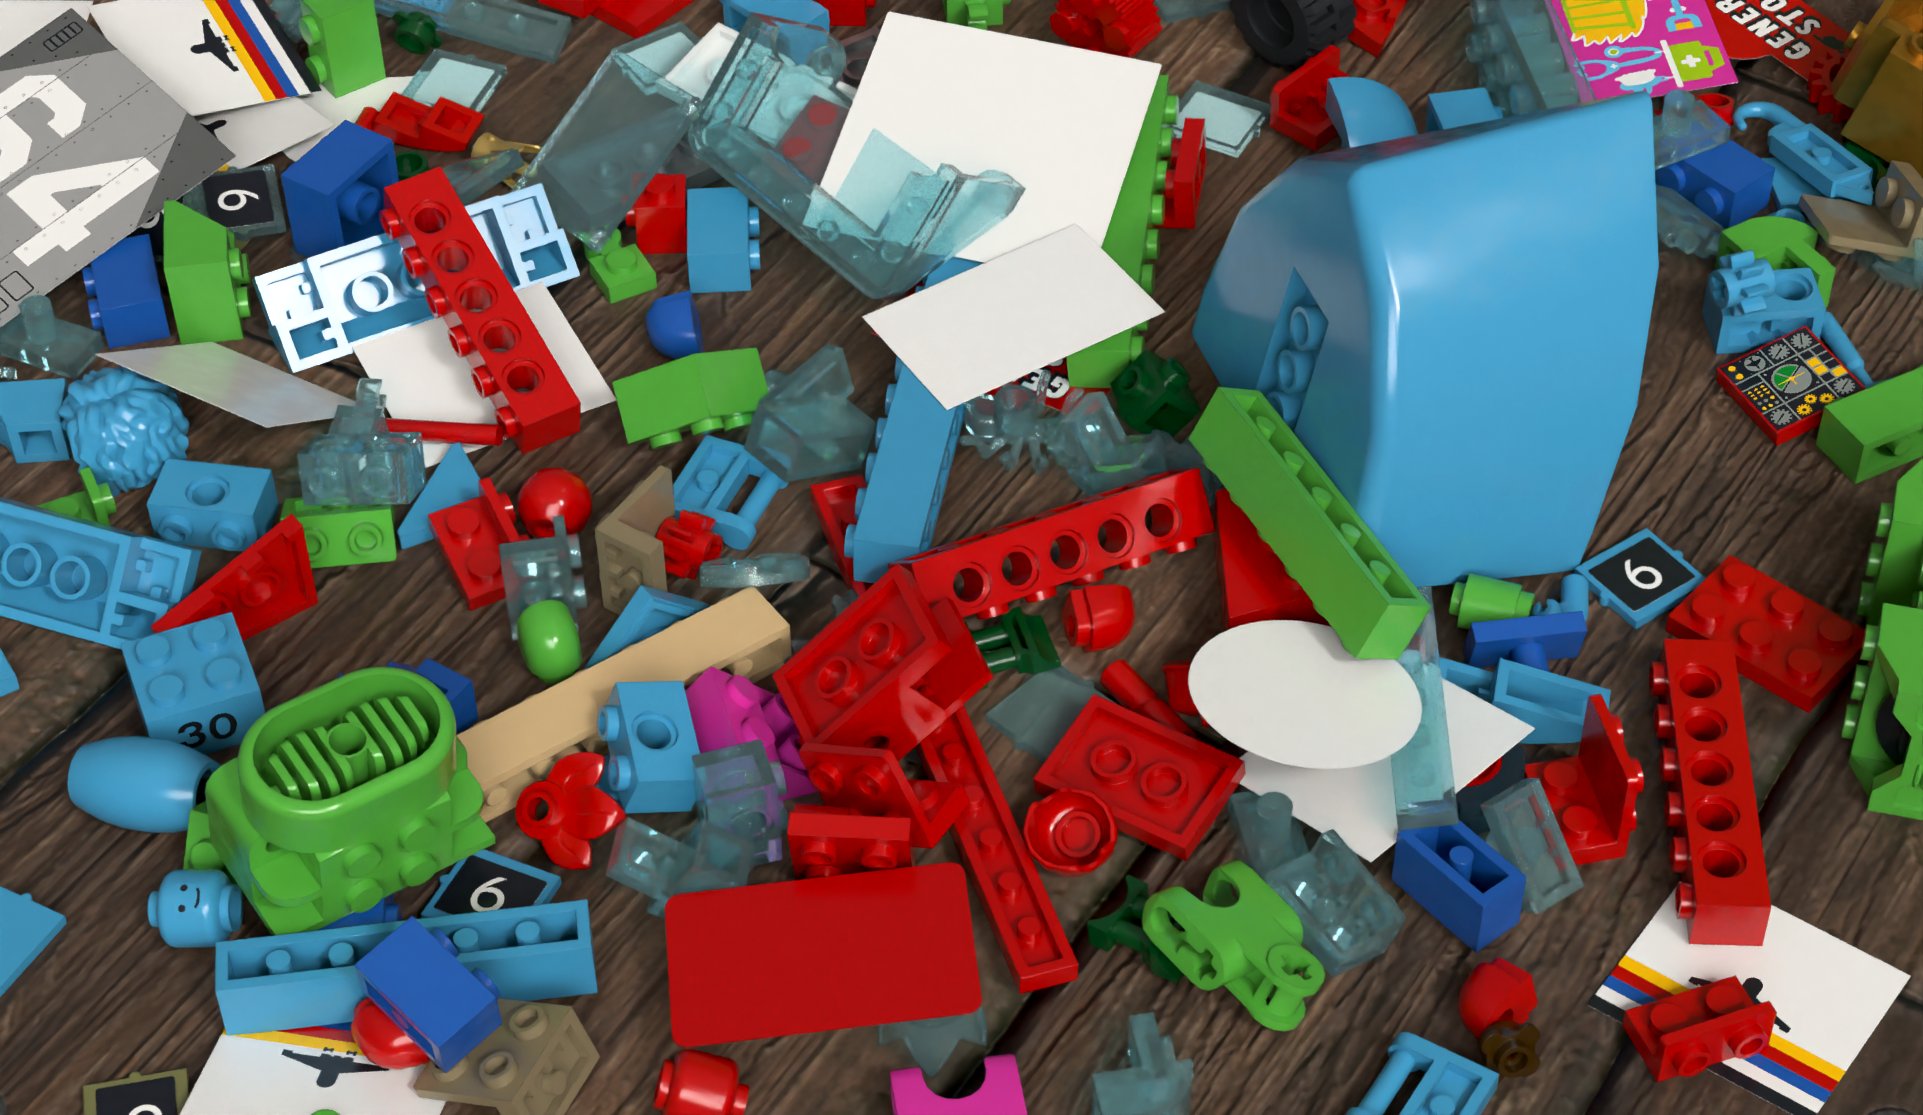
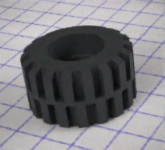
(1293, 29)

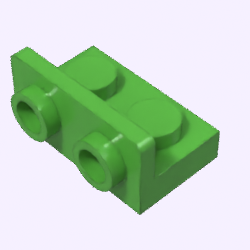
(345, 532)

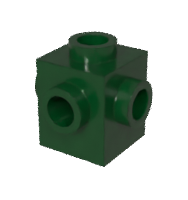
(1155, 395)

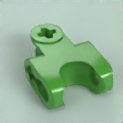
(1238, 944)

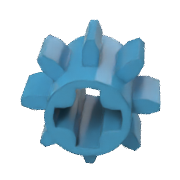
(1742, 283)

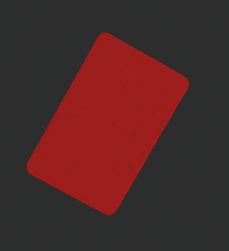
(820, 954)

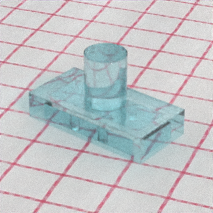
(1686, 129)
(47, 341)
(820, 373)
(1266, 830)
(1532, 841)

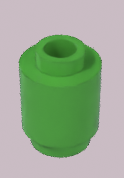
(1489, 600)

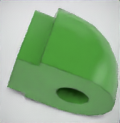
(549, 641)

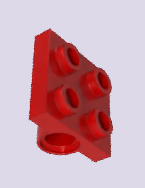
(834, 842)

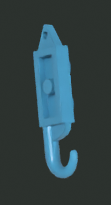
(1811, 153)

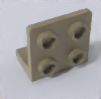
(1882, 228)
(628, 542)
(522, 1067)

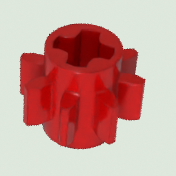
(688, 543)

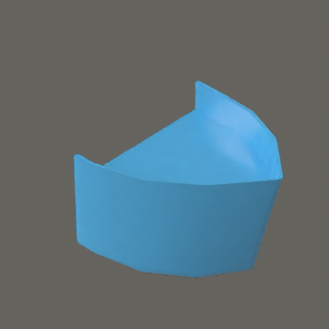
(1454, 327)

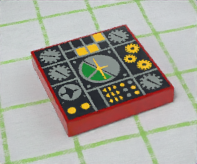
(1787, 384)

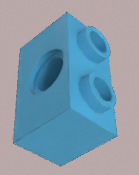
(212, 504)
(650, 746)

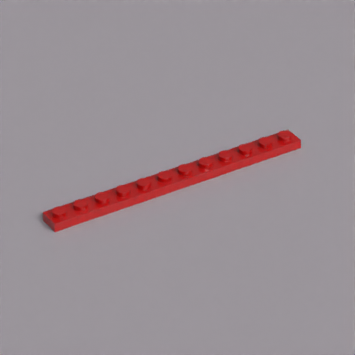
(985, 829)

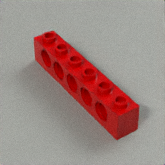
(431, 204)
(1178, 516)
(1710, 793)

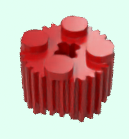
(1107, 25)

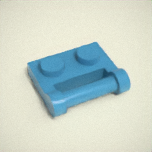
(713, 481)
(1448, 1087)

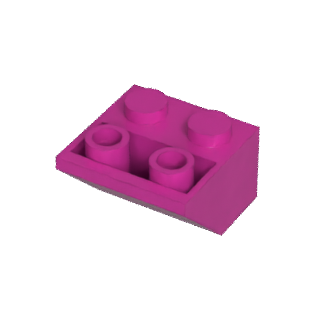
(734, 711)

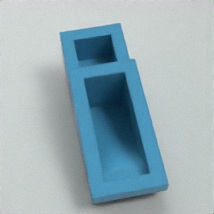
(1532, 695)

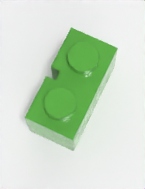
(342, 44)

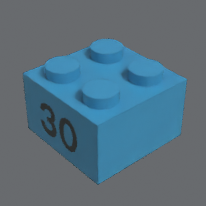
(195, 684)

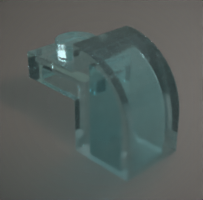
(1104, 451)
(664, 867)
(1154, 1081)

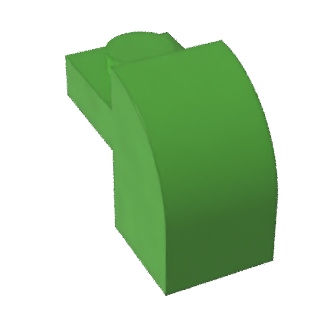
(1783, 244)

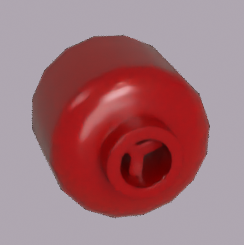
(700, 1085)

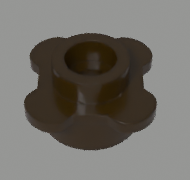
(1510, 1049)

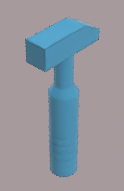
(1845, 350)

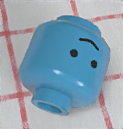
(196, 908)

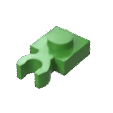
(620, 270)

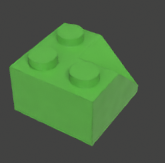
(204, 276)
(692, 394)

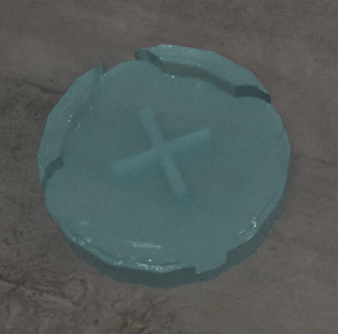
(754, 571)

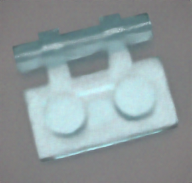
(1685, 225)

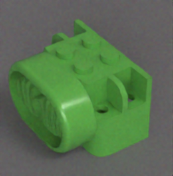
(353, 794)

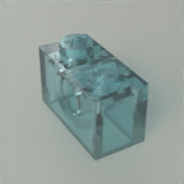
(741, 793)

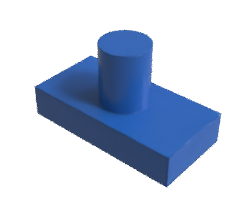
(1525, 640)

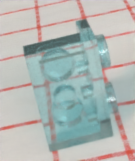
(541, 572)

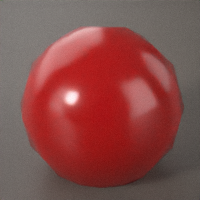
(552, 494)

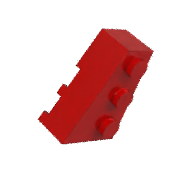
(1252, 575)

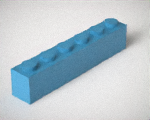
(314, 982)

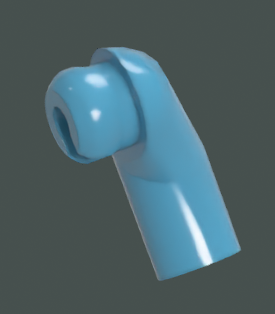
(1573, 598)

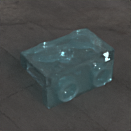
(1338, 903)

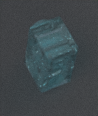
(362, 468)

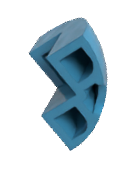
(1366, 112)

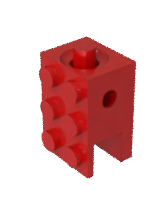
(883, 670)

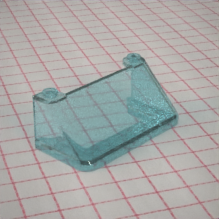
(772, 135)

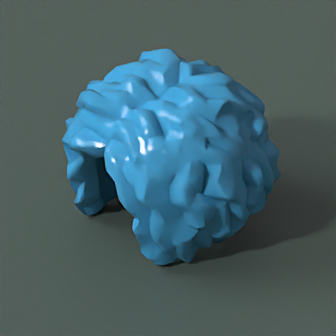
(123, 427)

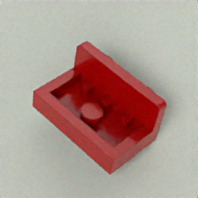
(1300, 100)

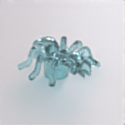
(1013, 420)

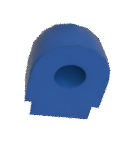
(675, 326)

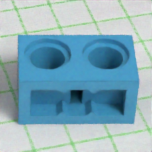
(1791, 306)

